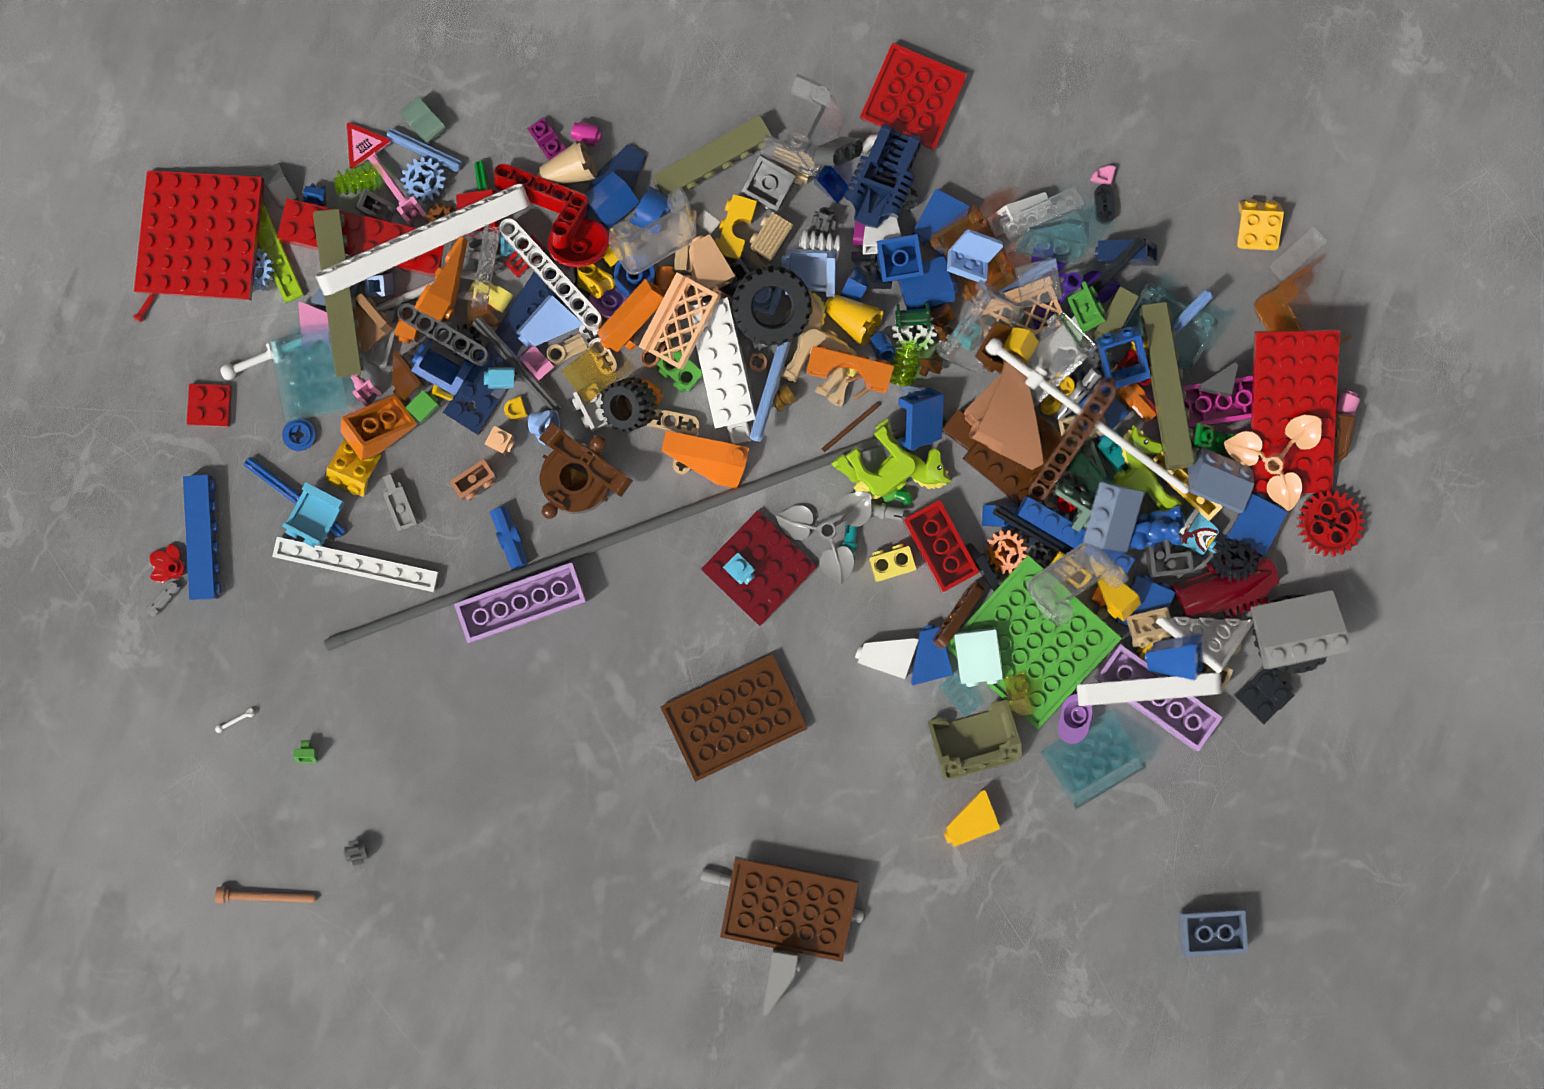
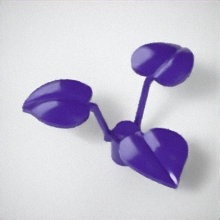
(1070, 284)

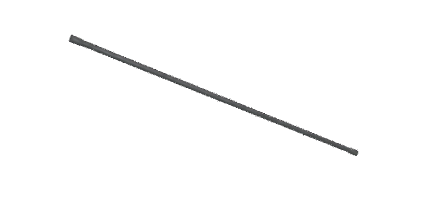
(342, 639)

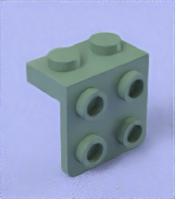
(1080, 499)

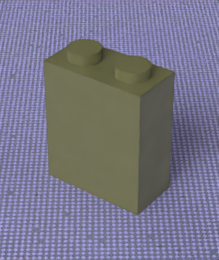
(1116, 312)

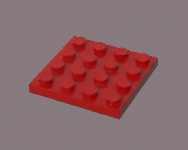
(913, 95)

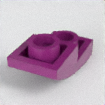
(546, 138)

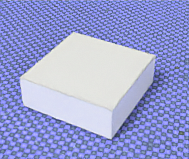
(739, 433)

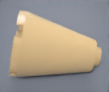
(570, 165)

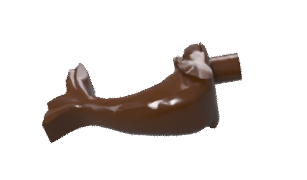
(935, 361)

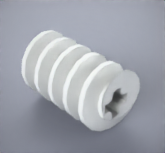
(819, 243)

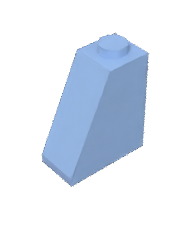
(547, 322)

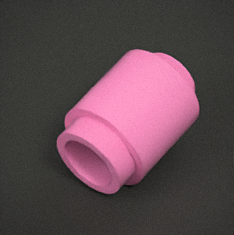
(1347, 402)

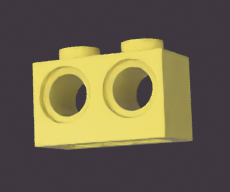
(894, 569)

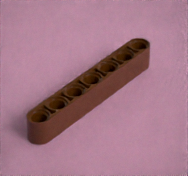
(1075, 430)

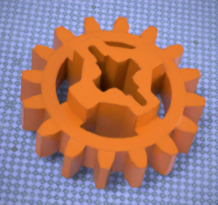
(1006, 543)

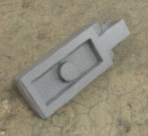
(381, 351)
(398, 504)

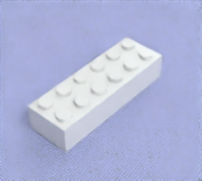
(724, 367)

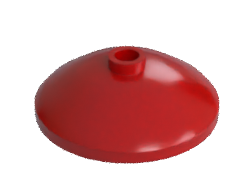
(585, 248)

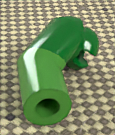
(901, 494)

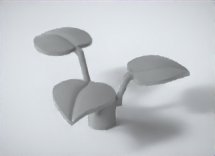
(838, 562)

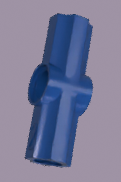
(508, 537)

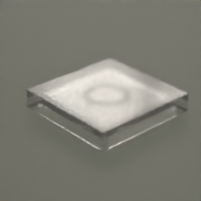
(1038, 282)

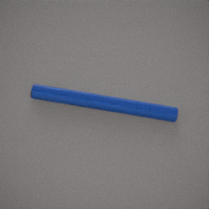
(283, 488)

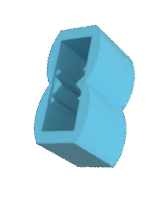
(499, 378)

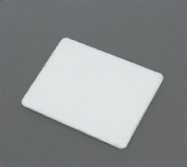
(707, 221)

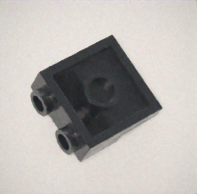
(1264, 694)

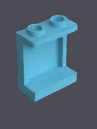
(313, 516)

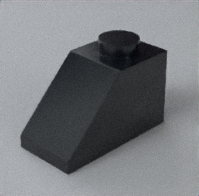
(741, 268)

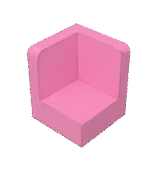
(536, 362)

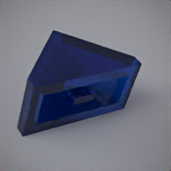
(831, 183)

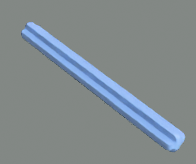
(769, 392)

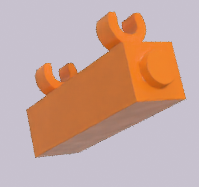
(630, 317)

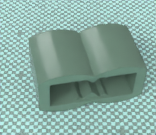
(423, 120)

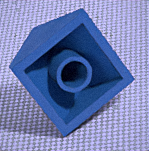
(611, 199)
(899, 258)

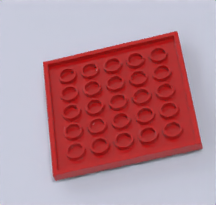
(199, 235)

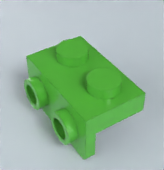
(1086, 308)

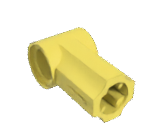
(498, 297)

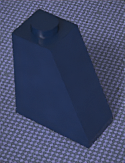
(1110, 249)

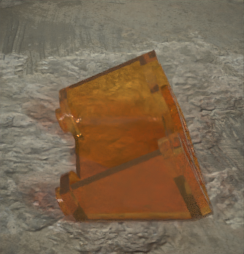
(1000, 269)

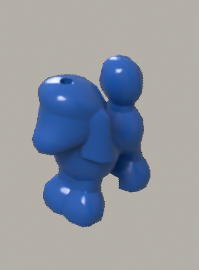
(1157, 528)

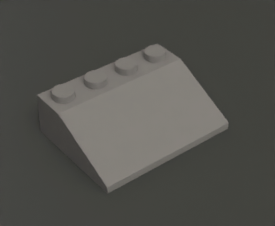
(1300, 629)

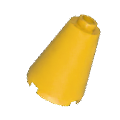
(854, 317)

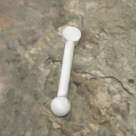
(249, 713)

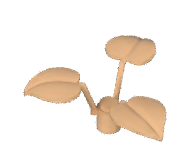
(1246, 448)

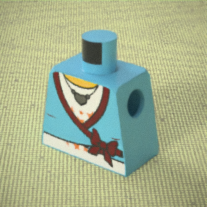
(1199, 534)

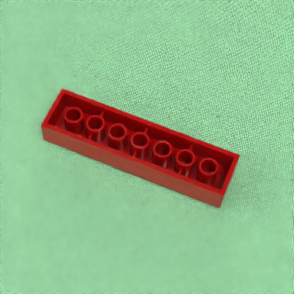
(361, 232)

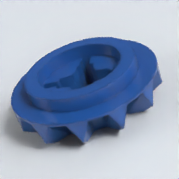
(293, 427)

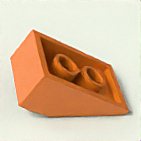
(376, 426)

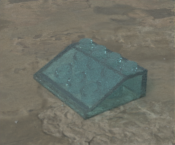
(306, 375)
(1096, 762)

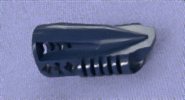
(883, 177)

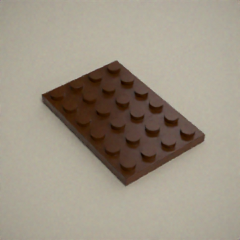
(733, 717)
(789, 909)

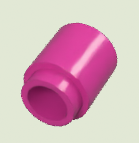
(587, 132)

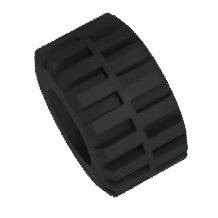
(615, 407)

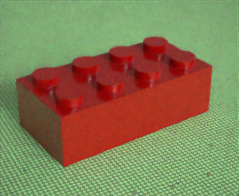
(940, 546)

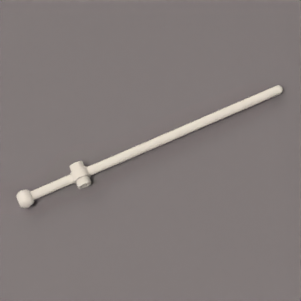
(229, 371)
(1037, 378)

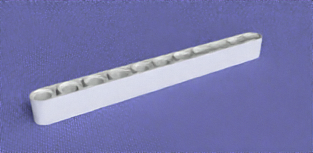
(422, 239)

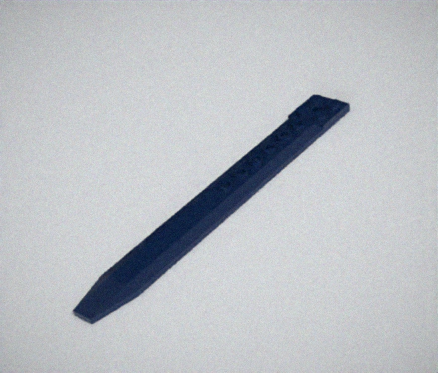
(625, 165)

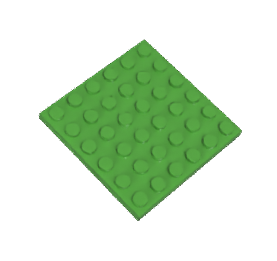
(1049, 655)

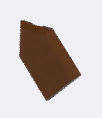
(1343, 432)

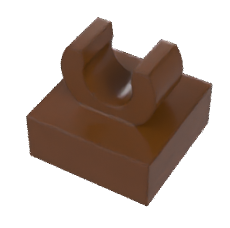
(942, 315)

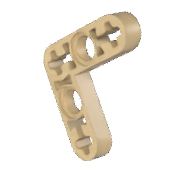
(684, 430)

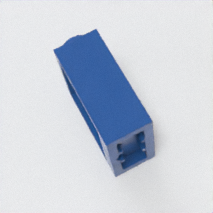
(1129, 374)

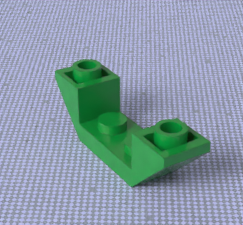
(1207, 438)

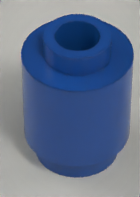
(882, 346)

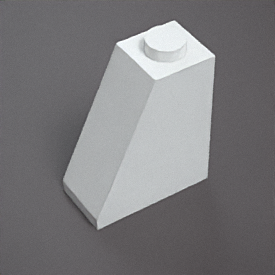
(1011, 209)
(888, 656)

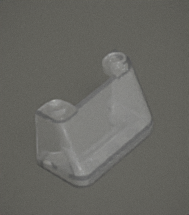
(656, 241)
(987, 307)
(1059, 352)
(1069, 577)

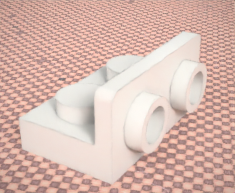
(592, 411)

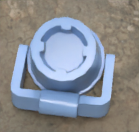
(766, 298)
(540, 420)

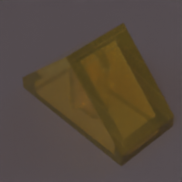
(1018, 695)

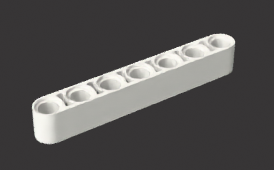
(547, 265)
(1148, 689)

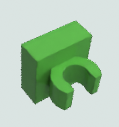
(306, 753)

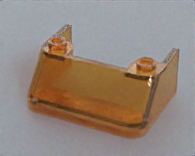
(1274, 309)

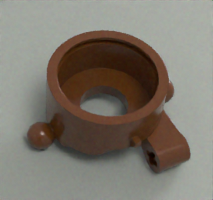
(600, 474)

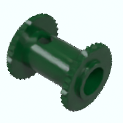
(913, 317)

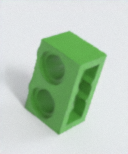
(676, 373)

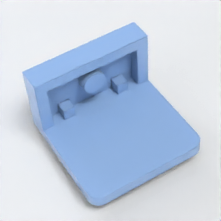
(972, 254)

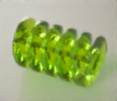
(356, 180)
(905, 363)

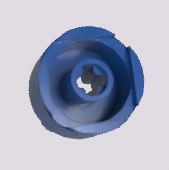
(650, 208)
(625, 284)

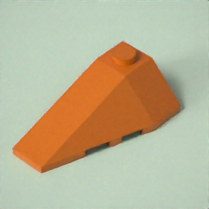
(440, 297)
(713, 459)

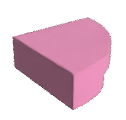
(1103, 175)

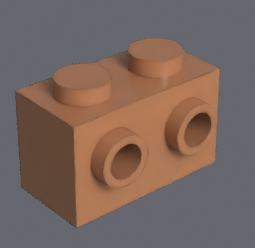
(473, 480)

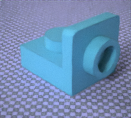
(740, 569)

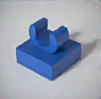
(315, 195)

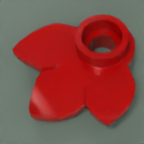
(164, 563)

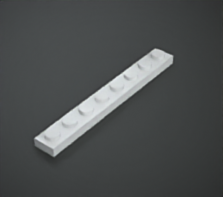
(355, 564)

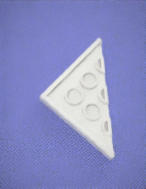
(1219, 636)

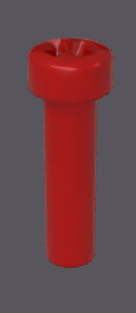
(139, 316)

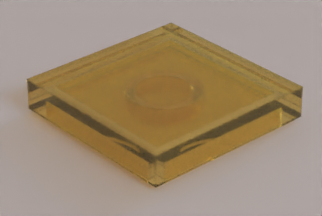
(589, 374)

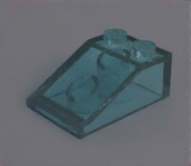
(1057, 239)

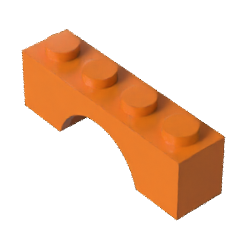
(825, 361)

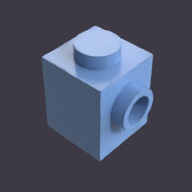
(380, 285)

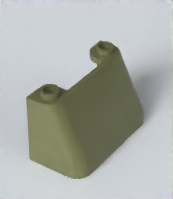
(976, 741)

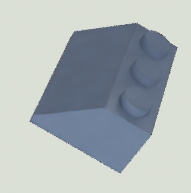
(1220, 480)
(1113, 516)

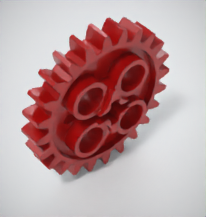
(1337, 506)

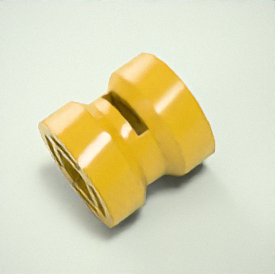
(1067, 385)

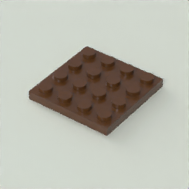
(1007, 474)

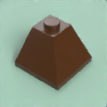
(405, 381)

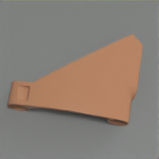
(1011, 420)

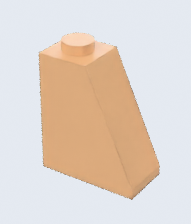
(708, 264)

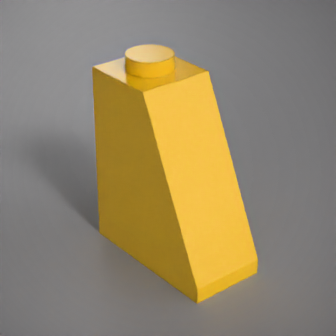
(972, 821)

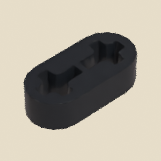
(1109, 203)

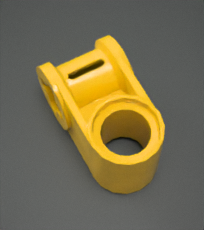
(594, 280)

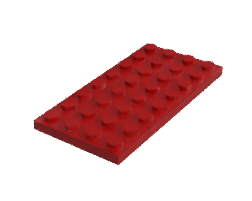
(1293, 378)

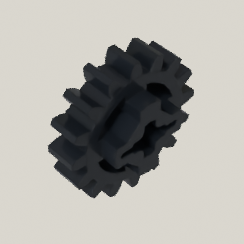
(1235, 561)

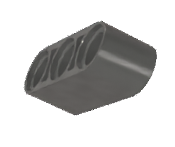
(839, 151)

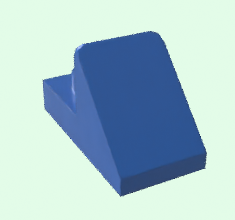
(991, 520)

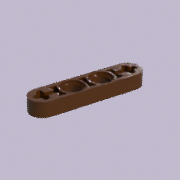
(958, 615)

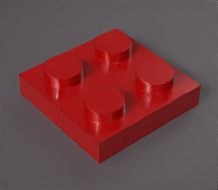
(209, 405)

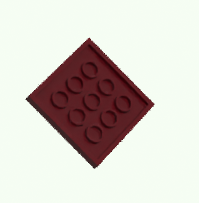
(777, 566)

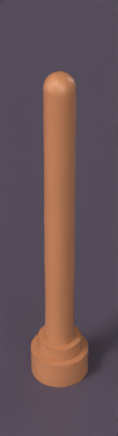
(225, 895)

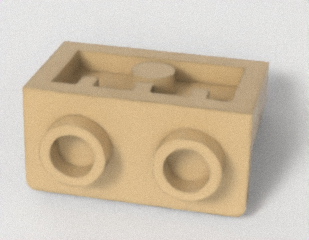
(1146, 630)

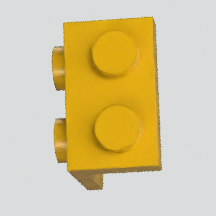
(1260, 224)
(349, 471)

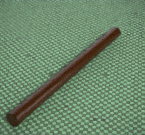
(850, 427)

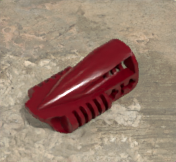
(1211, 594)

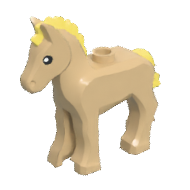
(815, 336)

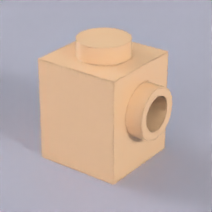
(500, 441)

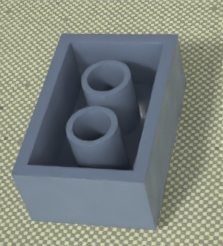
(1213, 932)

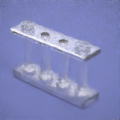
(1049, 210)
(486, 257)

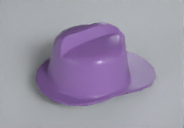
(1074, 720)

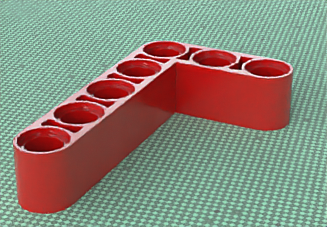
(549, 195)

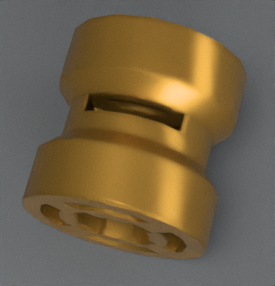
(784, 397)

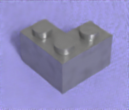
(1163, 563)

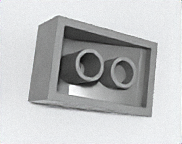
(781, 973)

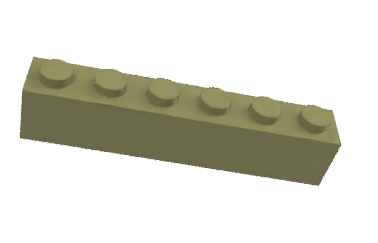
(713, 157)

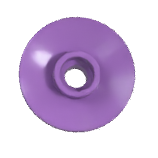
(608, 303)

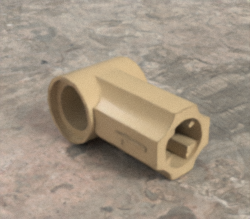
(568, 348)

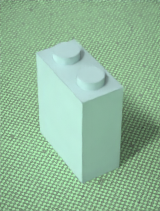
(979, 656)

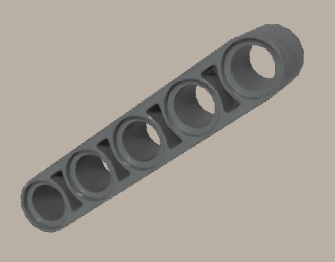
(435, 329)

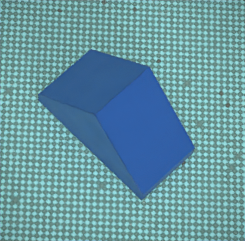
(855, 286)

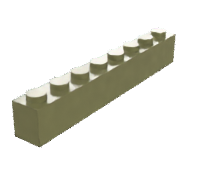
(339, 304)
(1166, 386)

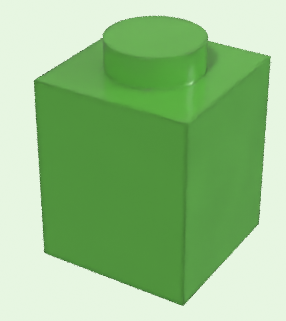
(423, 406)

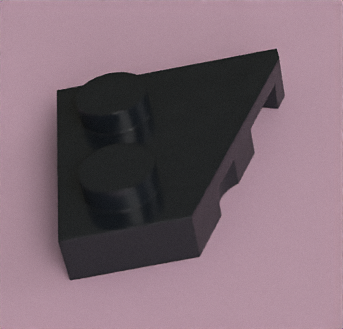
(869, 268)
(981, 562)

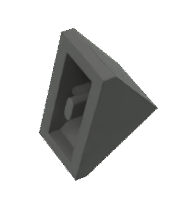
(278, 185)
(375, 206)
(1222, 382)

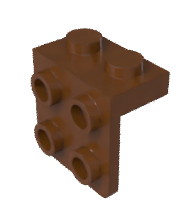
(994, 362)

